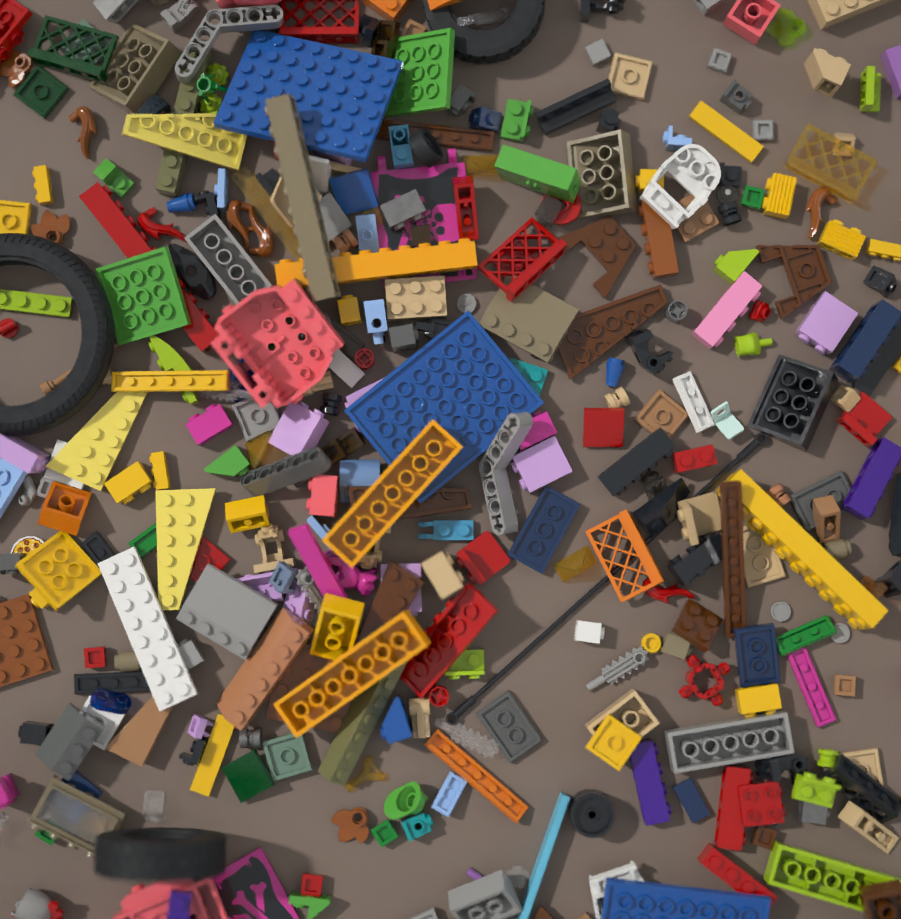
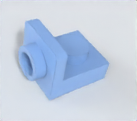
(676, 142)

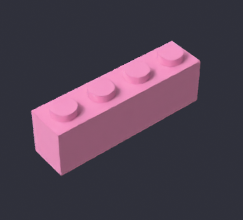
(726, 310)

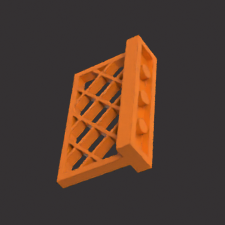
(640, 547)

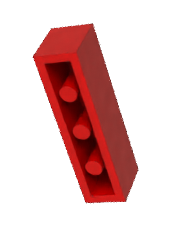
(729, 824)
(733, 873)

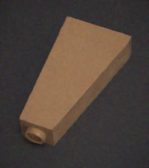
(140, 733)

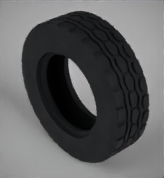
(491, 44)
(160, 854)

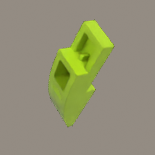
(171, 360)

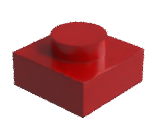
(95, 657)
(311, 884)

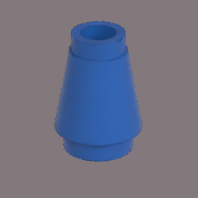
(183, 203)
(614, 371)

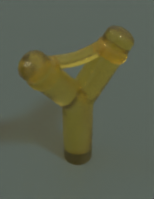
(365, 775)

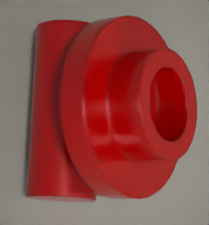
(759, 311)
(8, 328)

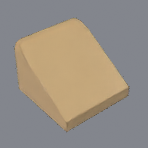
(846, 138)
(845, 397)

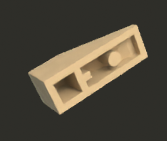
(868, 827)

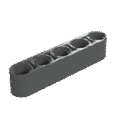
(286, 472)

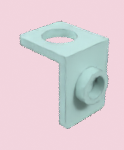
(726, 421)

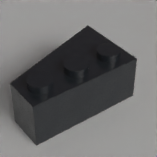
(697, 559)

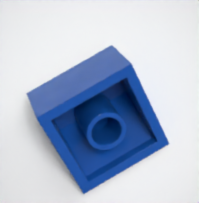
(396, 723)

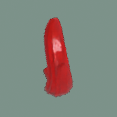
(155, 229)
(662, 594)

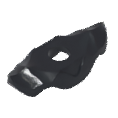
(203, 282)

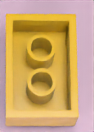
(336, 626)

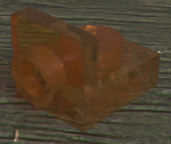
(875, 589)

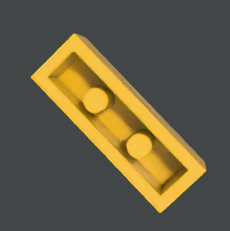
(43, 185)
(884, 249)
(160, 470)

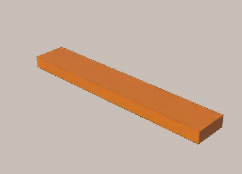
(476, 776)

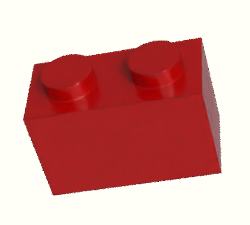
(694, 458)

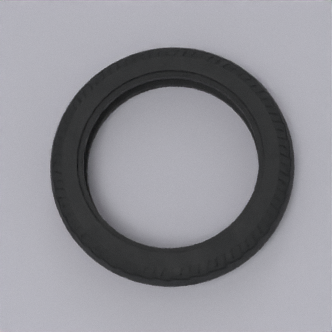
(96, 339)

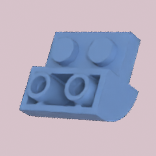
(357, 474)

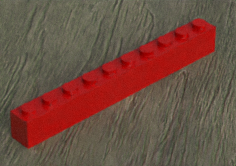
(134, 243)

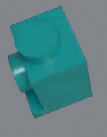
(409, 822)

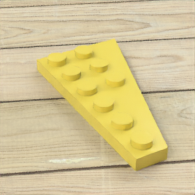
(188, 135)
(97, 445)
(179, 528)

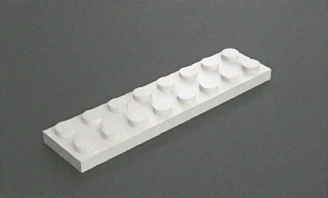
(147, 629)

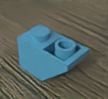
(401, 147)

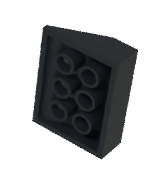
(793, 402)

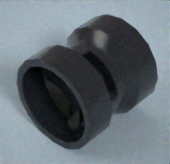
(730, 213)
(330, 404)

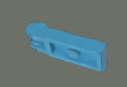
(448, 530)

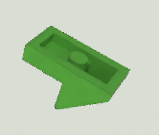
(114, 178)
(315, 903)

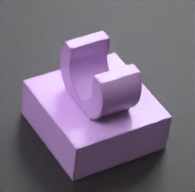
(198, 726)

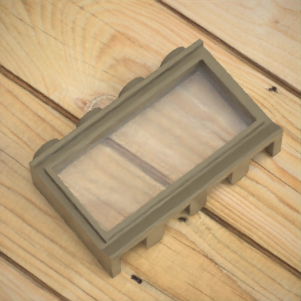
(74, 815)

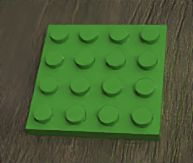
(425, 75)
(144, 295)

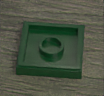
(41, 92)
(248, 775)

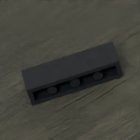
(636, 461)

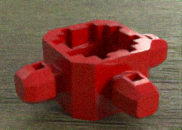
(721, 669)

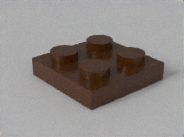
(697, 625)

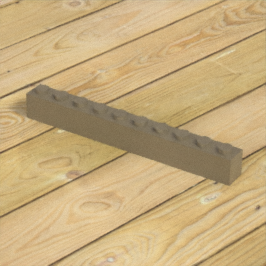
(302, 197)

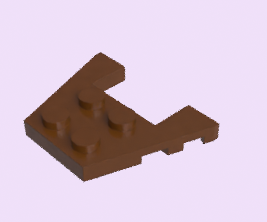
(609, 247)
(804, 271)

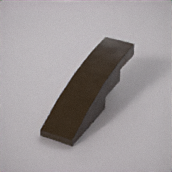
(387, 39)
(340, 448)

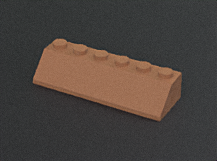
(264, 668)

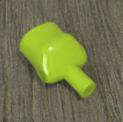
(750, 344)

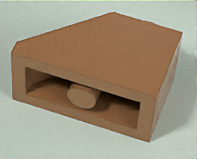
(826, 518)

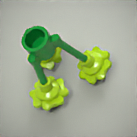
(208, 84)

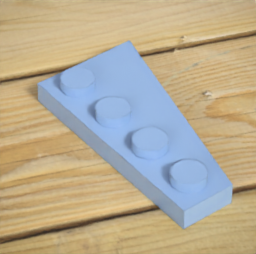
(10, 481)

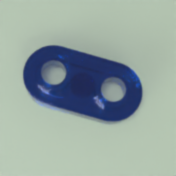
(110, 701)

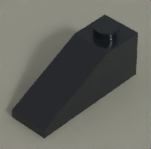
(662, 508)

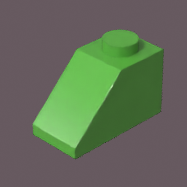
(231, 463)

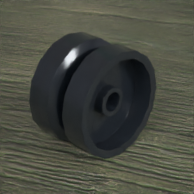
(596, 824)

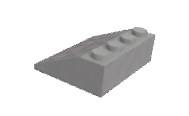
(226, 611)

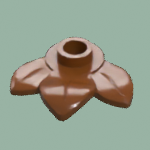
(14, 70)
(51, 226)
(350, 826)

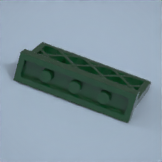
(64, 62)

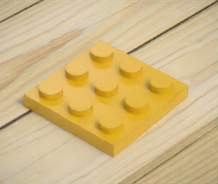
(59, 569)

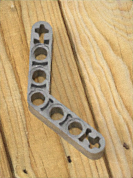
(224, 26)
(494, 472)

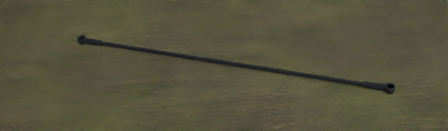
(472, 699)

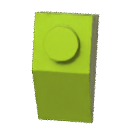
(733, 264)

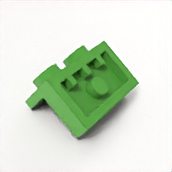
(516, 119)

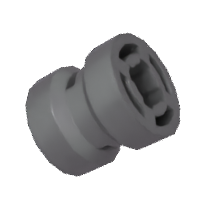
(676, 311)
(250, 738)

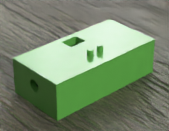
(538, 173)

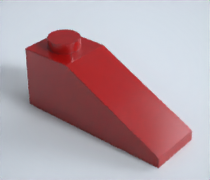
(465, 207)

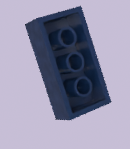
(865, 341)

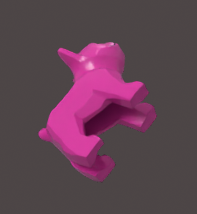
(352, 577)

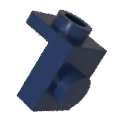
(485, 119)

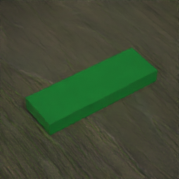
(805, 635)

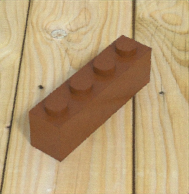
(658, 244)

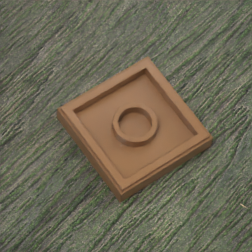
(663, 413)

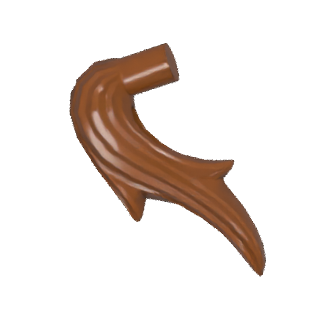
(88, 127)
(814, 207)
(235, 222)
(264, 234)

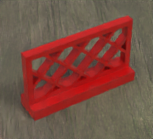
(322, 34)
(536, 267)

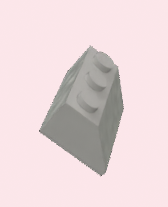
(485, 898)

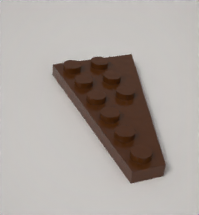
(604, 326)

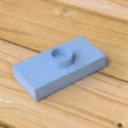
(221, 190)
(367, 232)
(321, 530)
(448, 794)

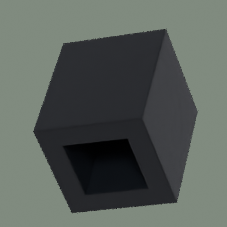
(33, 732)

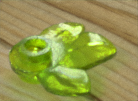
(783, 26)

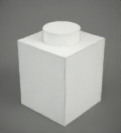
(588, 631)

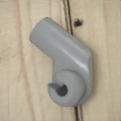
(29, 493)

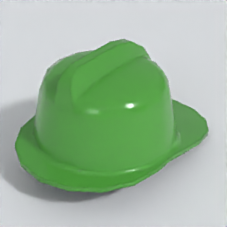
(405, 801)

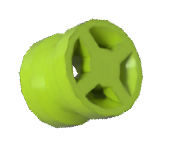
(827, 757)

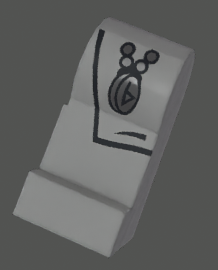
(180, 14)

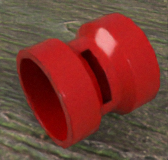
(367, 361)
(439, 695)

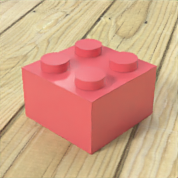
(751, 18)
(323, 495)

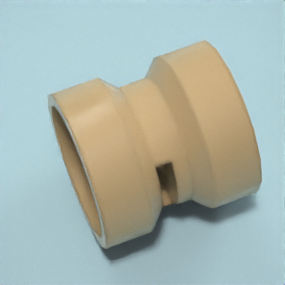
(617, 399)

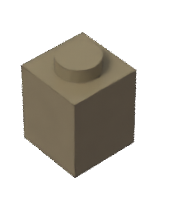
(675, 646)

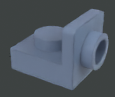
(283, 577)

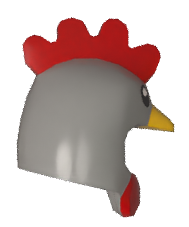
(37, 906)

